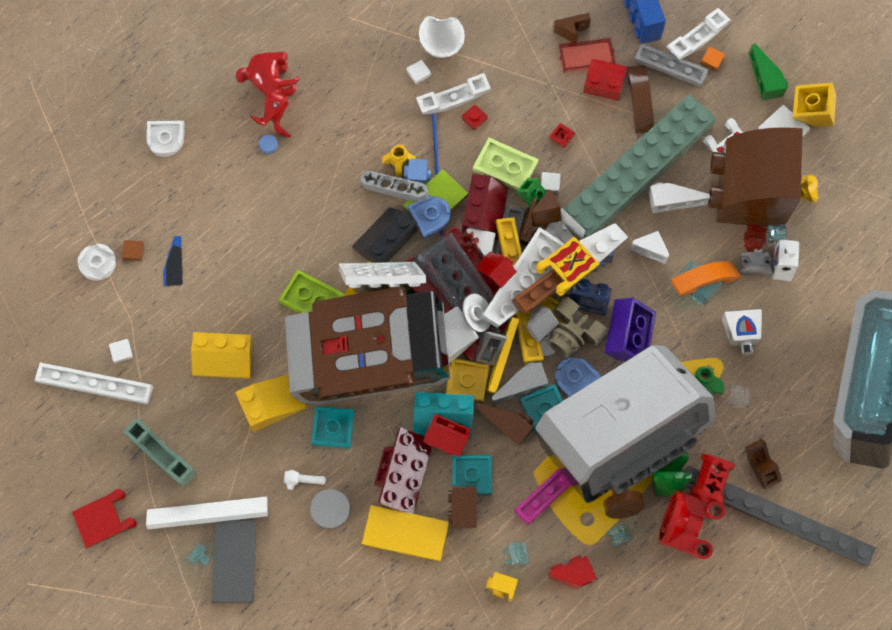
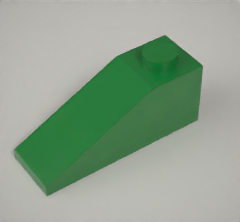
(767, 74)

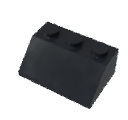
(386, 236)

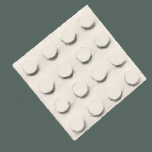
(382, 273)

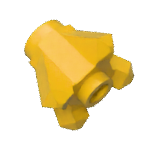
(398, 158)
(809, 188)

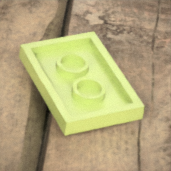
(505, 164)

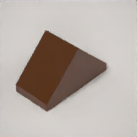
(547, 210)

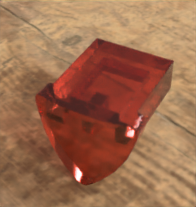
(754, 237)

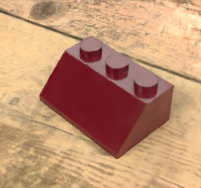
(484, 204)

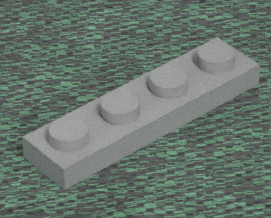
(671, 65)

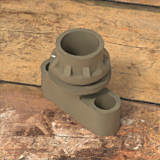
(567, 337)

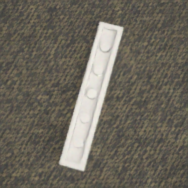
(93, 383)
(207, 513)

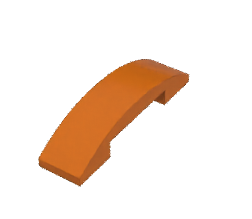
(705, 275)

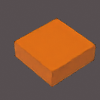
(712, 58)

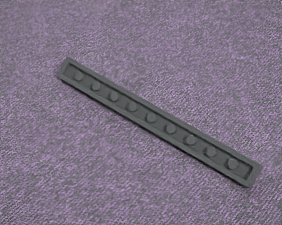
(792, 522)

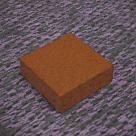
(132, 250)

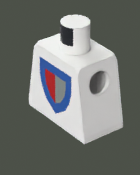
(785, 255)
(743, 329)

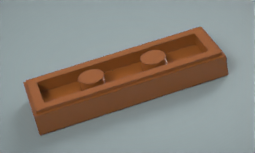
(537, 292)

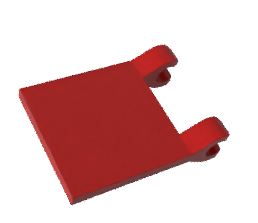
(100, 520)

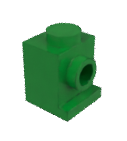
(531, 189)

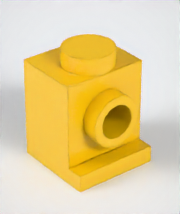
(502, 585)

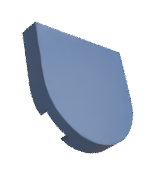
(430, 215)
(574, 375)

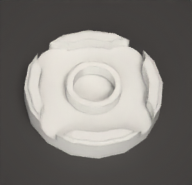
(97, 262)

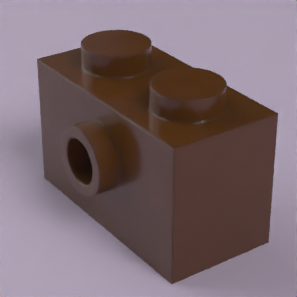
(463, 506)

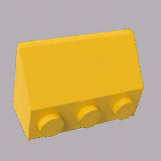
(222, 355)

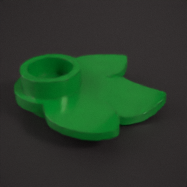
(712, 383)

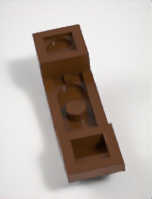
(641, 98)

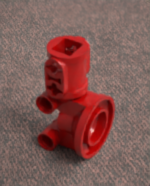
(686, 511)

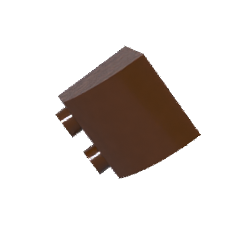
(758, 177)

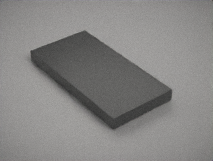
(234, 562)

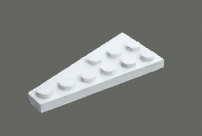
(538, 249)

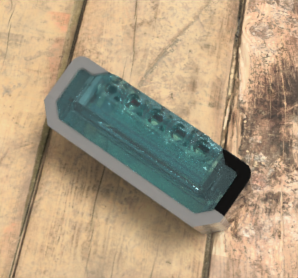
(865, 395)

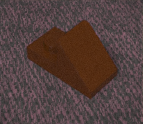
(568, 26)

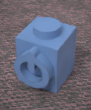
(417, 171)

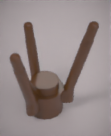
(527, 233)

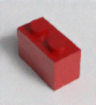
(496, 269)
(446, 435)

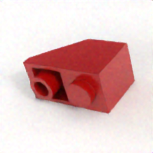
(574, 574)

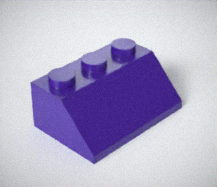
(629, 329)

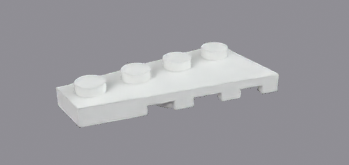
(604, 241)

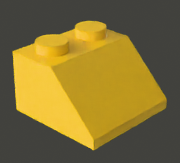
(815, 104)

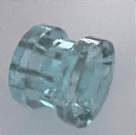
(776, 233)
(619, 535)

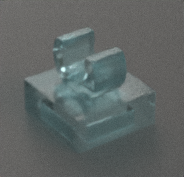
(518, 553)
(197, 555)

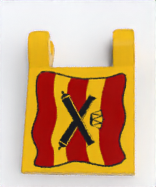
(570, 262)

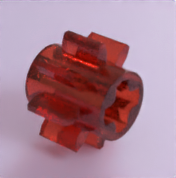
(466, 238)

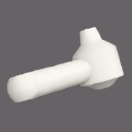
(292, 478)

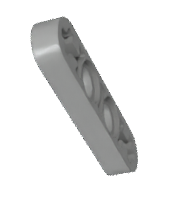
(393, 189)

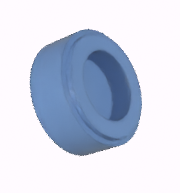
(268, 144)

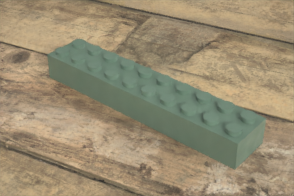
(640, 166)

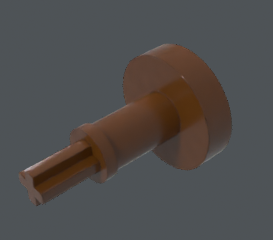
(624, 504)

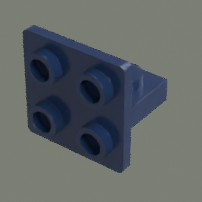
(591, 296)

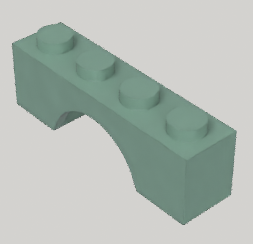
(160, 453)

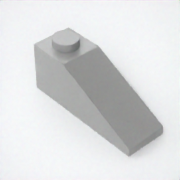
(524, 382)

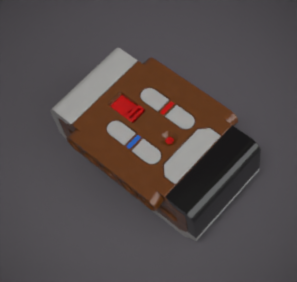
(367, 345)

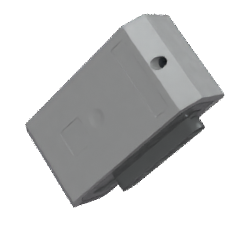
(626, 423)

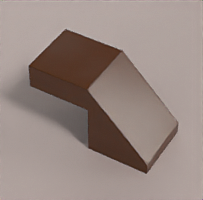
(761, 463)

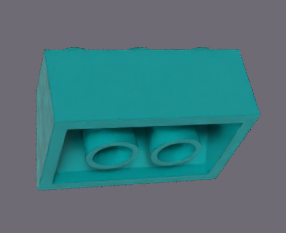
(450, 406)

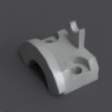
(756, 262)

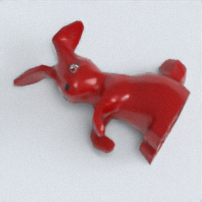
(264, 74)

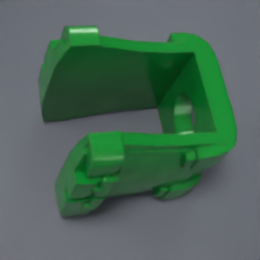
(670, 477)

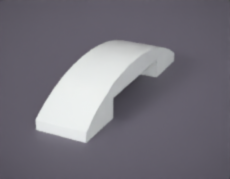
(699, 35)
(454, 97)

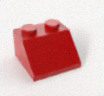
(604, 79)

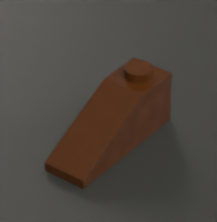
(511, 423)

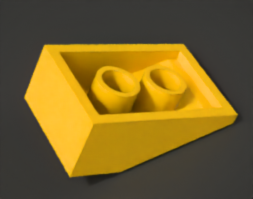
(268, 402)

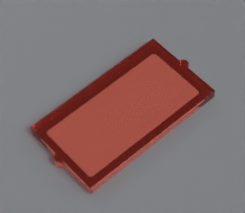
(579, 54)

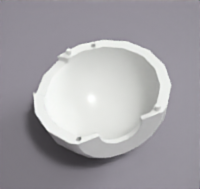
(441, 37)

